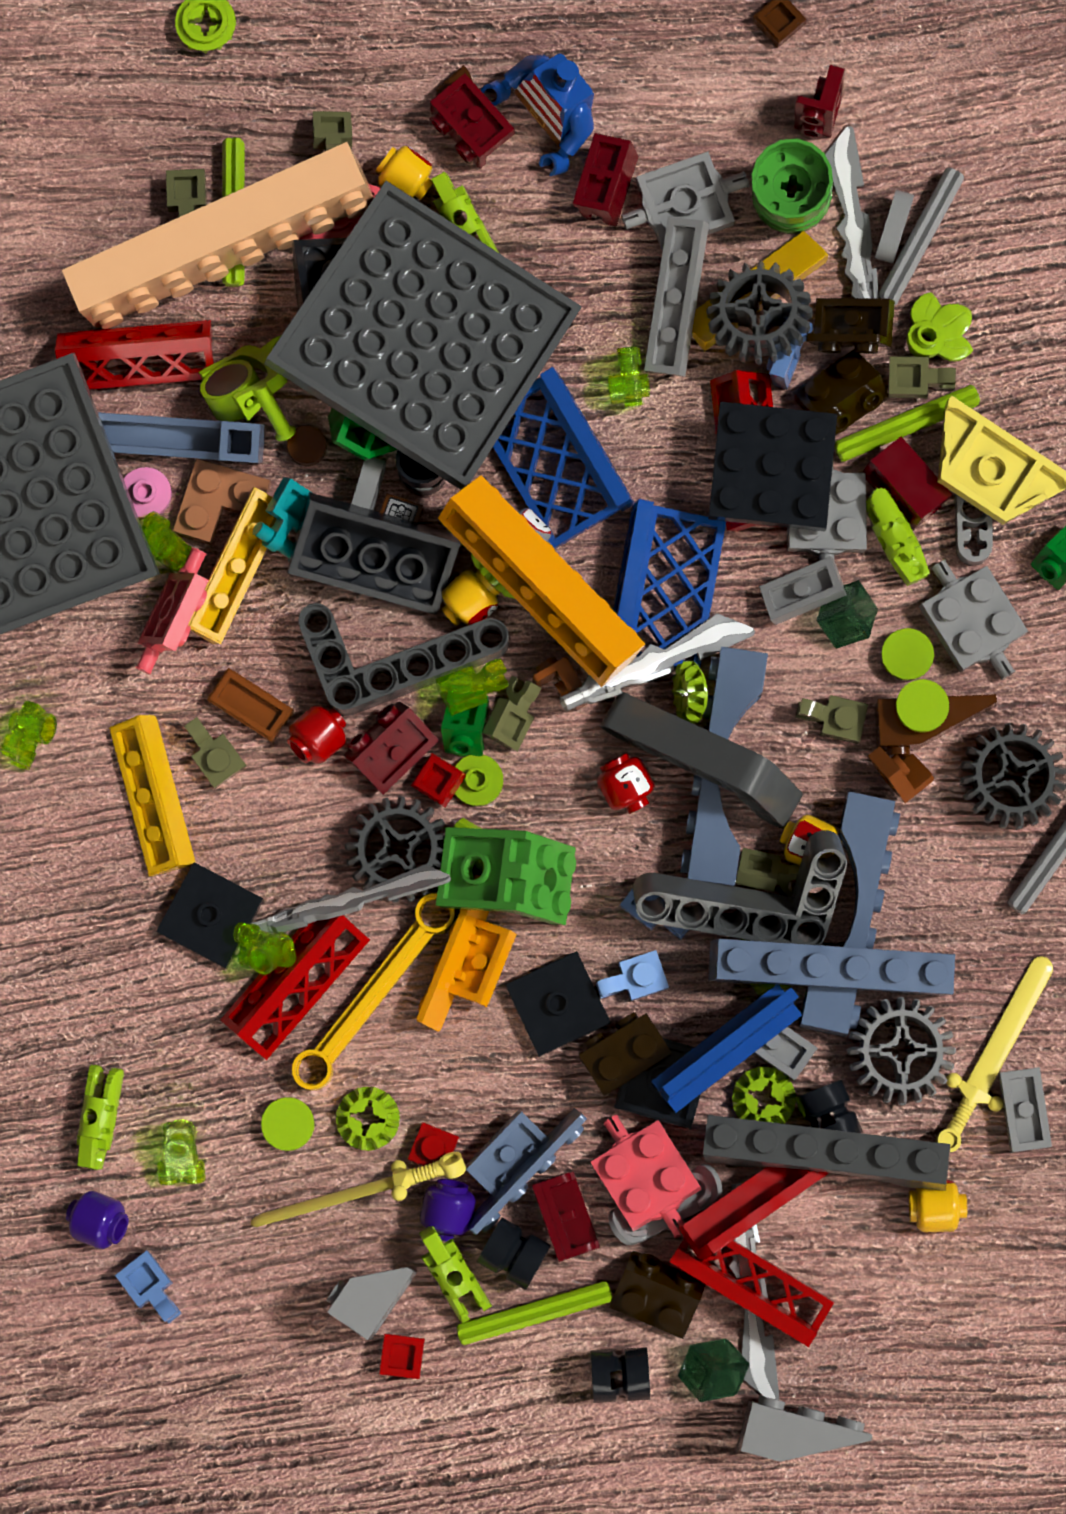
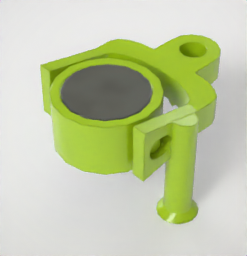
(237, 393)

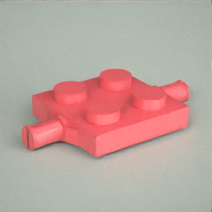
(170, 618)
(645, 1175)

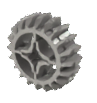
(901, 1031)

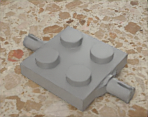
(685, 191)
(845, 521)
(973, 619)

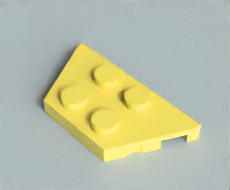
(993, 466)

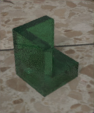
(849, 617)
(713, 1370)

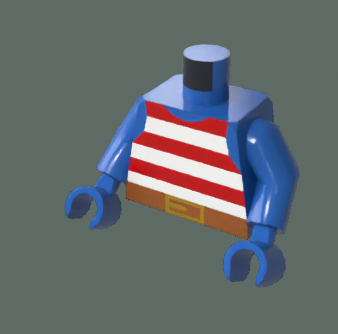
(555, 98)

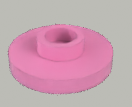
(148, 491)

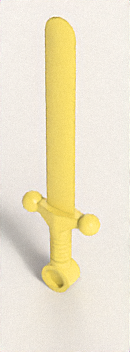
(995, 1053)
(449, 1165)

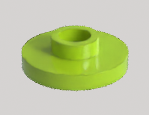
(907, 654)
(922, 705)
(482, 780)
(287, 1124)

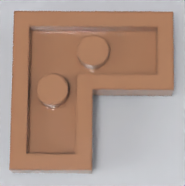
(208, 493)

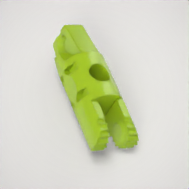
(456, 201)
(896, 537)
(98, 1116)
(447, 1258)

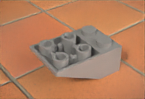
(789, 1435)

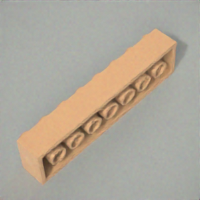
(219, 237)

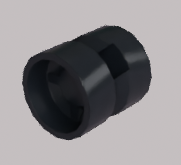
(416, 477)
(825, 1100)
(513, 1253)
(635, 1375)

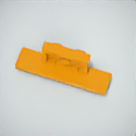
(467, 966)

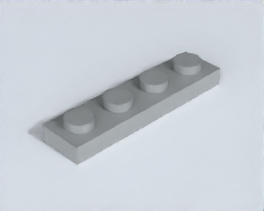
(676, 296)

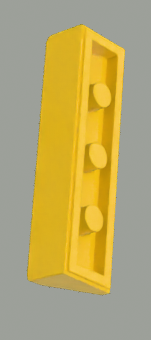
(799, 255)
(233, 570)
(152, 795)

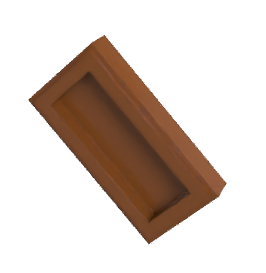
(250, 705)

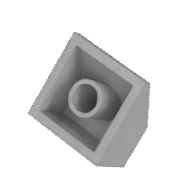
(369, 1299)

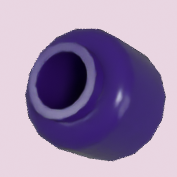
(447, 1208)
(97, 1220)

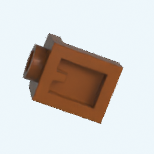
(562, 671)
(903, 776)

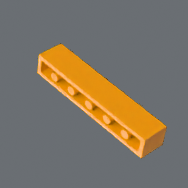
(541, 580)

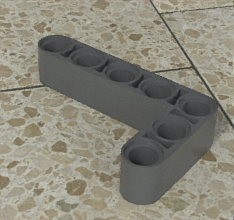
(396, 664)
(705, 754)
(751, 904)

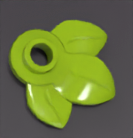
(942, 325)

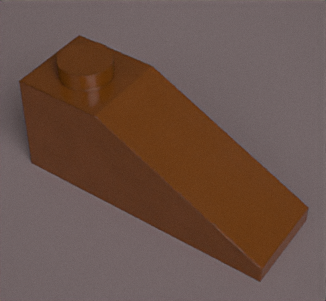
(899, 740)

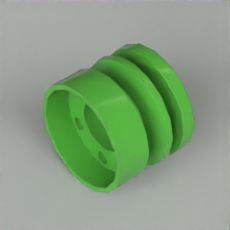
(792, 164)

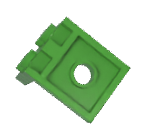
(519, 875)

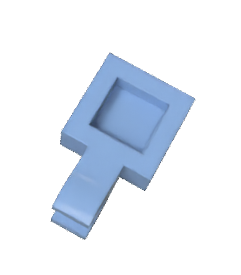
(639, 976)

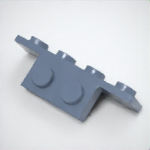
(513, 1158)

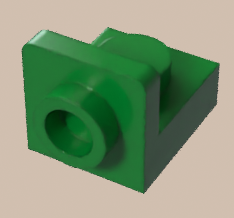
(1052, 561)
(464, 731)

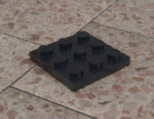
(772, 466)

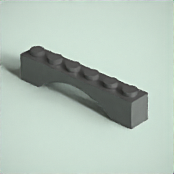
(826, 1150)

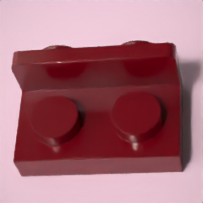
(818, 116)
(469, 120)
(390, 746)

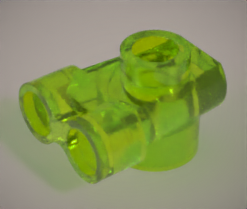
(629, 385)
(164, 542)
(27, 729)
(263, 949)
(180, 1162)

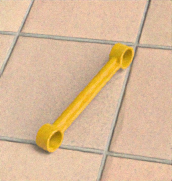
(372, 994)

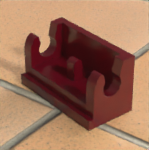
(606, 178)
(908, 482)
(566, 1216)

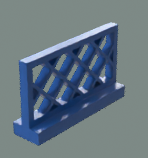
(588, 449)
(635, 569)
(727, 1047)

